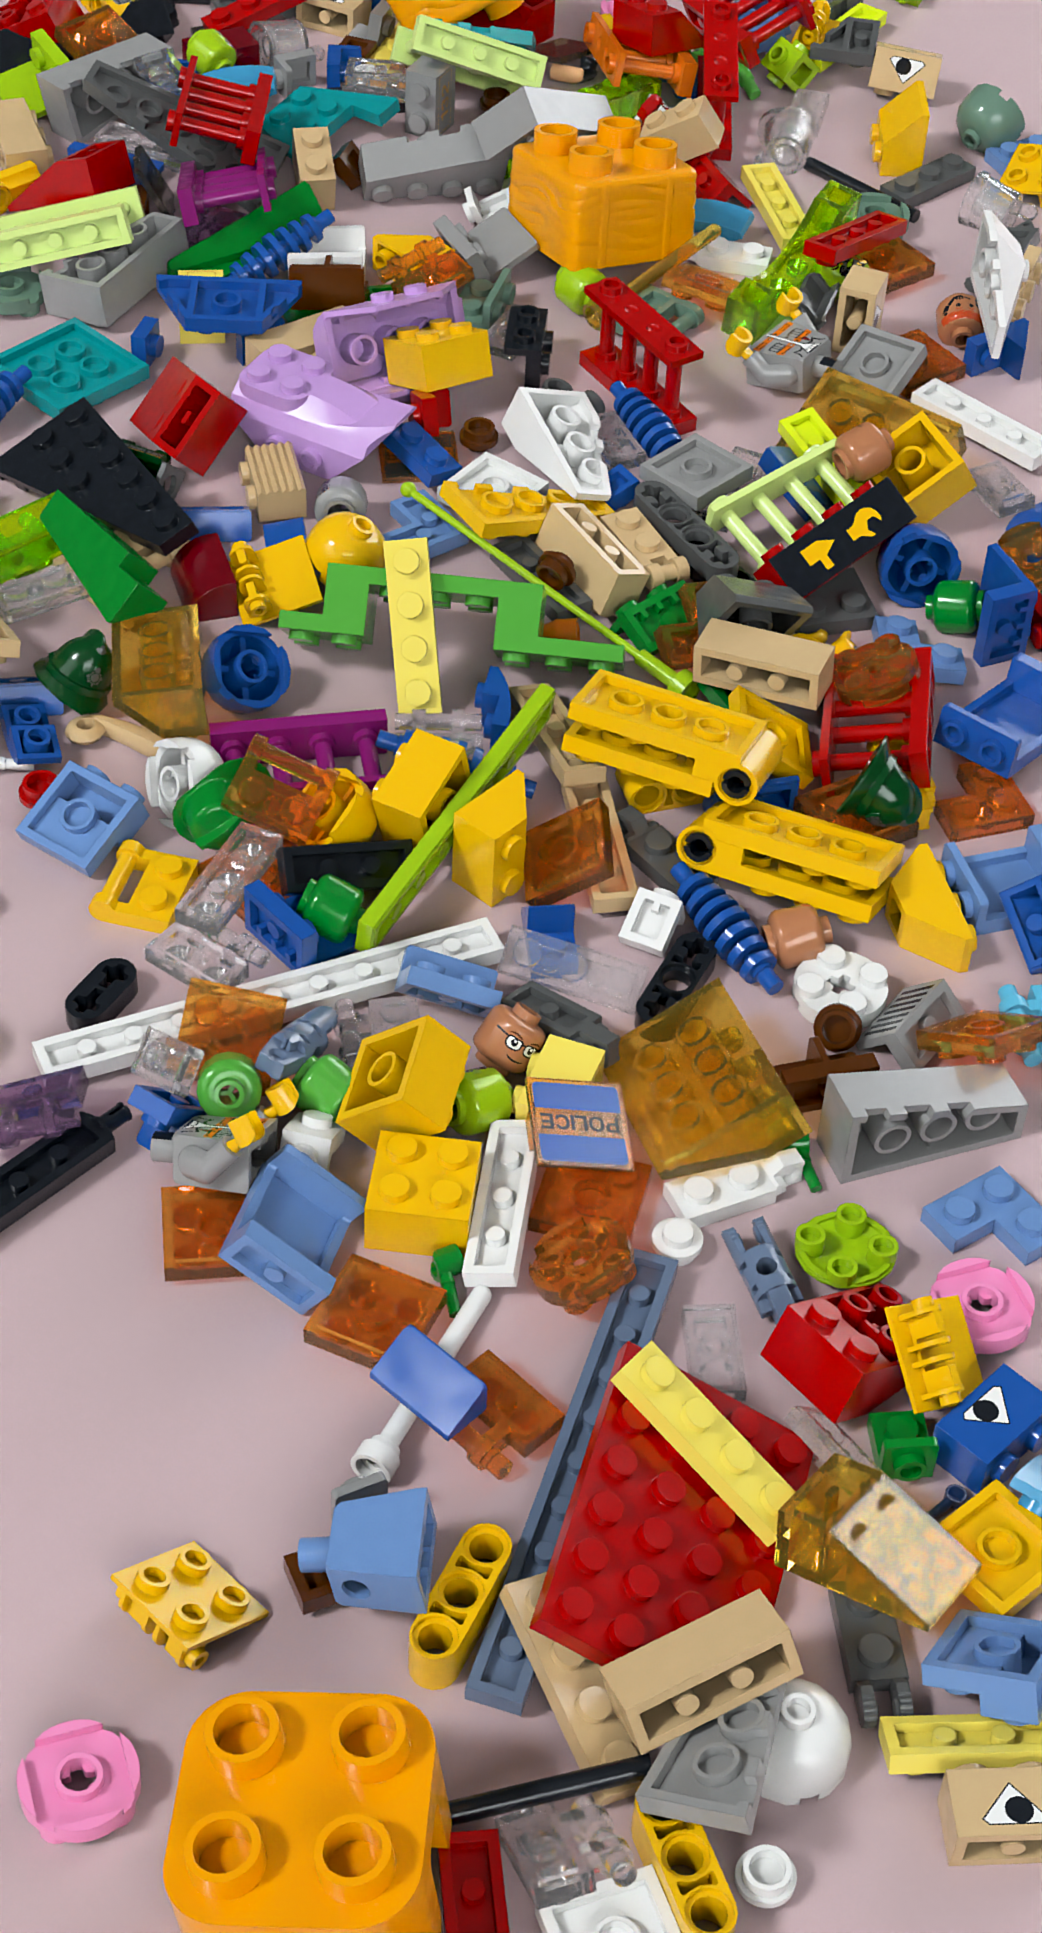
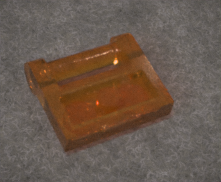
(274, 803)

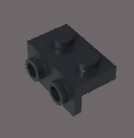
(529, 337)

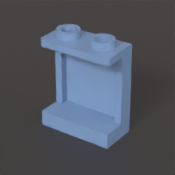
(983, 876)
(292, 1228)

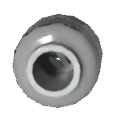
(340, 495)

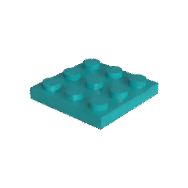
(73, 364)

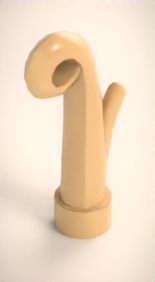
(91, 727)

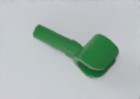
(803, 1147)
(446, 1264)

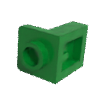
(902, 1444)

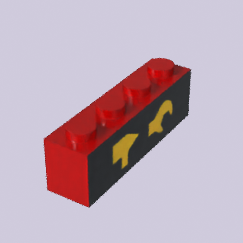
(839, 540)

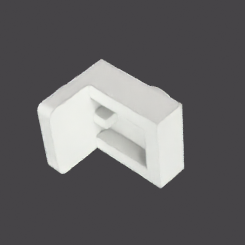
(480, 210)
(314, 1135)

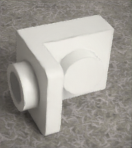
(652, 920)

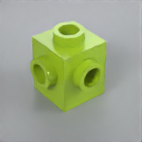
(785, 60)

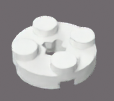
(843, 969)

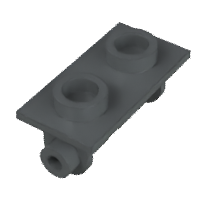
(817, 298)

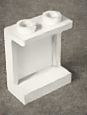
(343, 242)

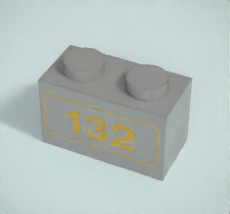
(429, 96)

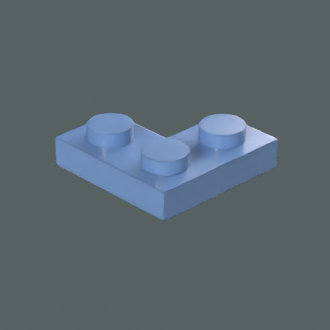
(421, 523)
(947, 659)
(986, 1206)

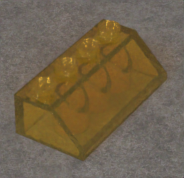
(161, 672)

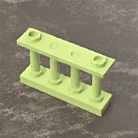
(478, 58)
(69, 228)
(728, 510)

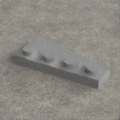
(716, 1769)

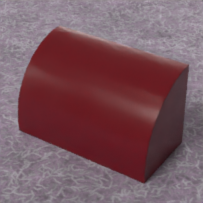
(205, 578)

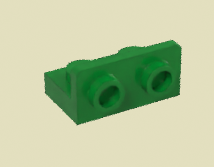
(643, 618)

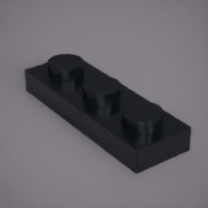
(359, 863)

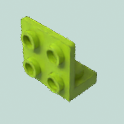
(22, 79)

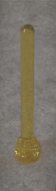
(592, 311)

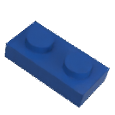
(422, 454)

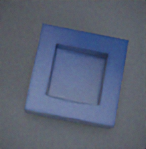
(146, 340)
(622, 487)

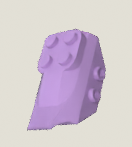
(354, 334)
(323, 417)

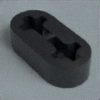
(95, 992)

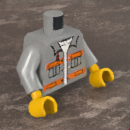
(789, 355)
(225, 1150)

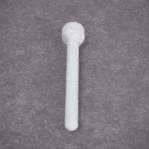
(383, 1450)

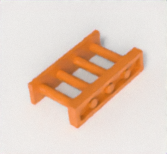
(617, 58)

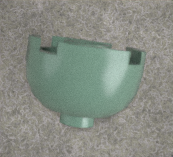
(988, 119)

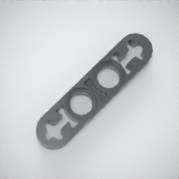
(660, 504)

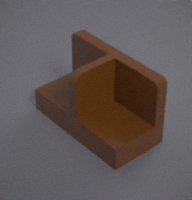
(329, 285)
(808, 1077)

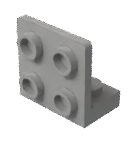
(491, 245)

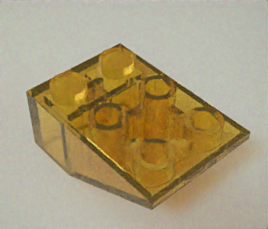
(872, 1544)

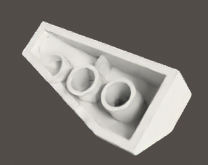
(997, 278)
(561, 439)

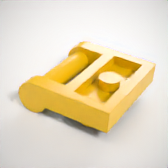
(157, 893)

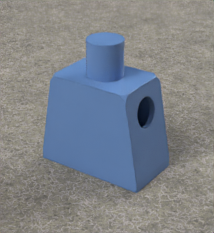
(377, 1551)

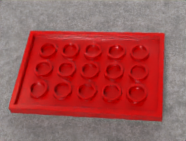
(649, 1536)

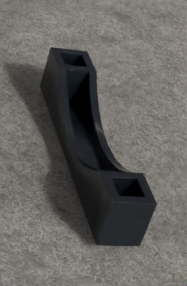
(140, 15)

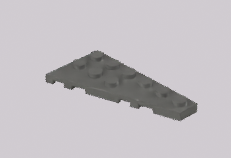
(147, 111)

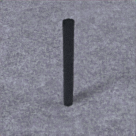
(830, 173)
(549, 1789)

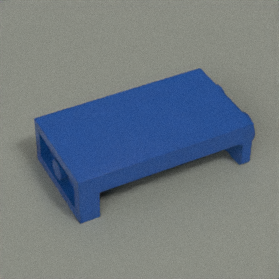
(1000, 726)

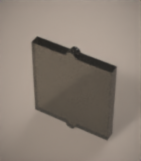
(563, 50)
(153, 182)

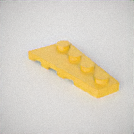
(508, 514)

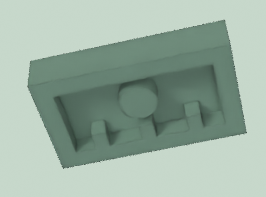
(487, 301)

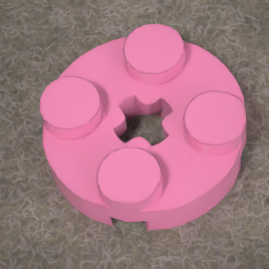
(1008, 1294)
(85, 1814)

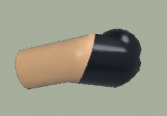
(573, 74)

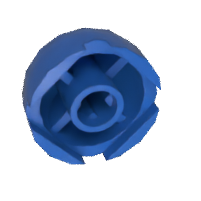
(915, 562)
(245, 670)

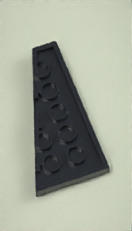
(100, 475)

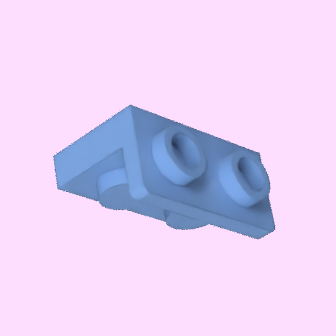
(448, 981)

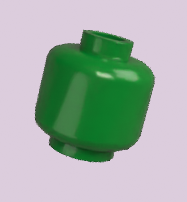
(955, 606)
(332, 907)

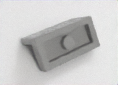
(910, 1011)

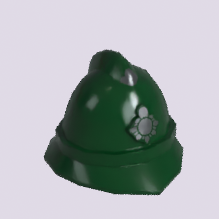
(79, 672)
(883, 792)

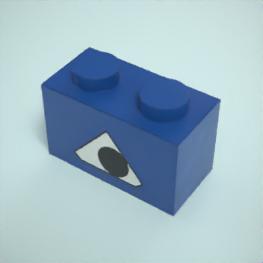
(991, 1430)

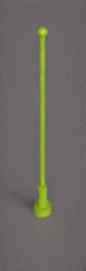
(677, 682)

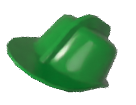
(198, 811)

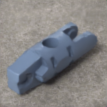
(297, 1043)
(763, 1270)

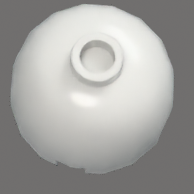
(175, 770)
(808, 1745)

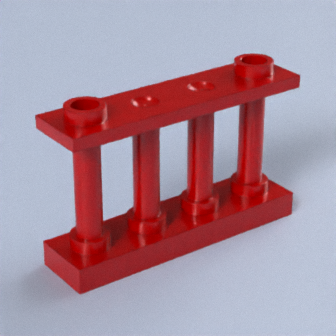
(747, 41)
(719, 67)
(248, 123)
(661, 341)
(914, 729)

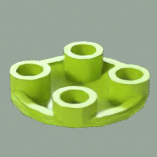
(845, 1248)

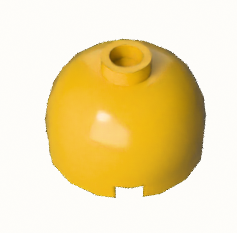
(345, 540)
(347, 814)

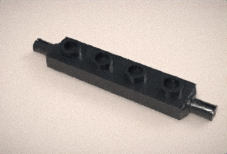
(56, 1162)

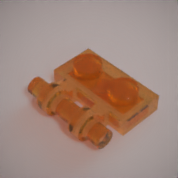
(434, 270)
(514, 1415)

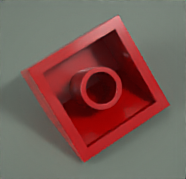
(653, 27)

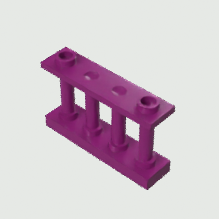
(225, 186)
(309, 738)

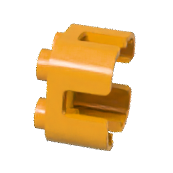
(307, 1817)

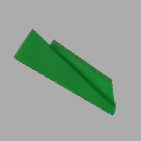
(231, 242)
(102, 561)

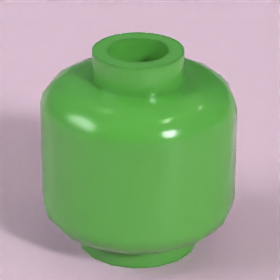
(231, 1070)
(322, 1084)

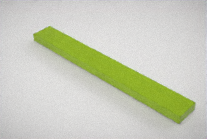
(439, 838)

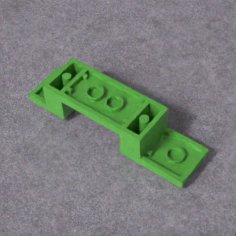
(519, 626)

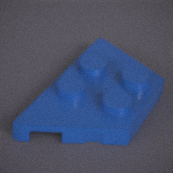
(227, 303)

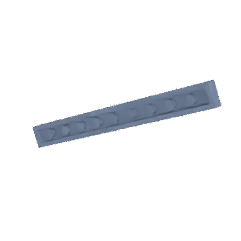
(633, 1313)

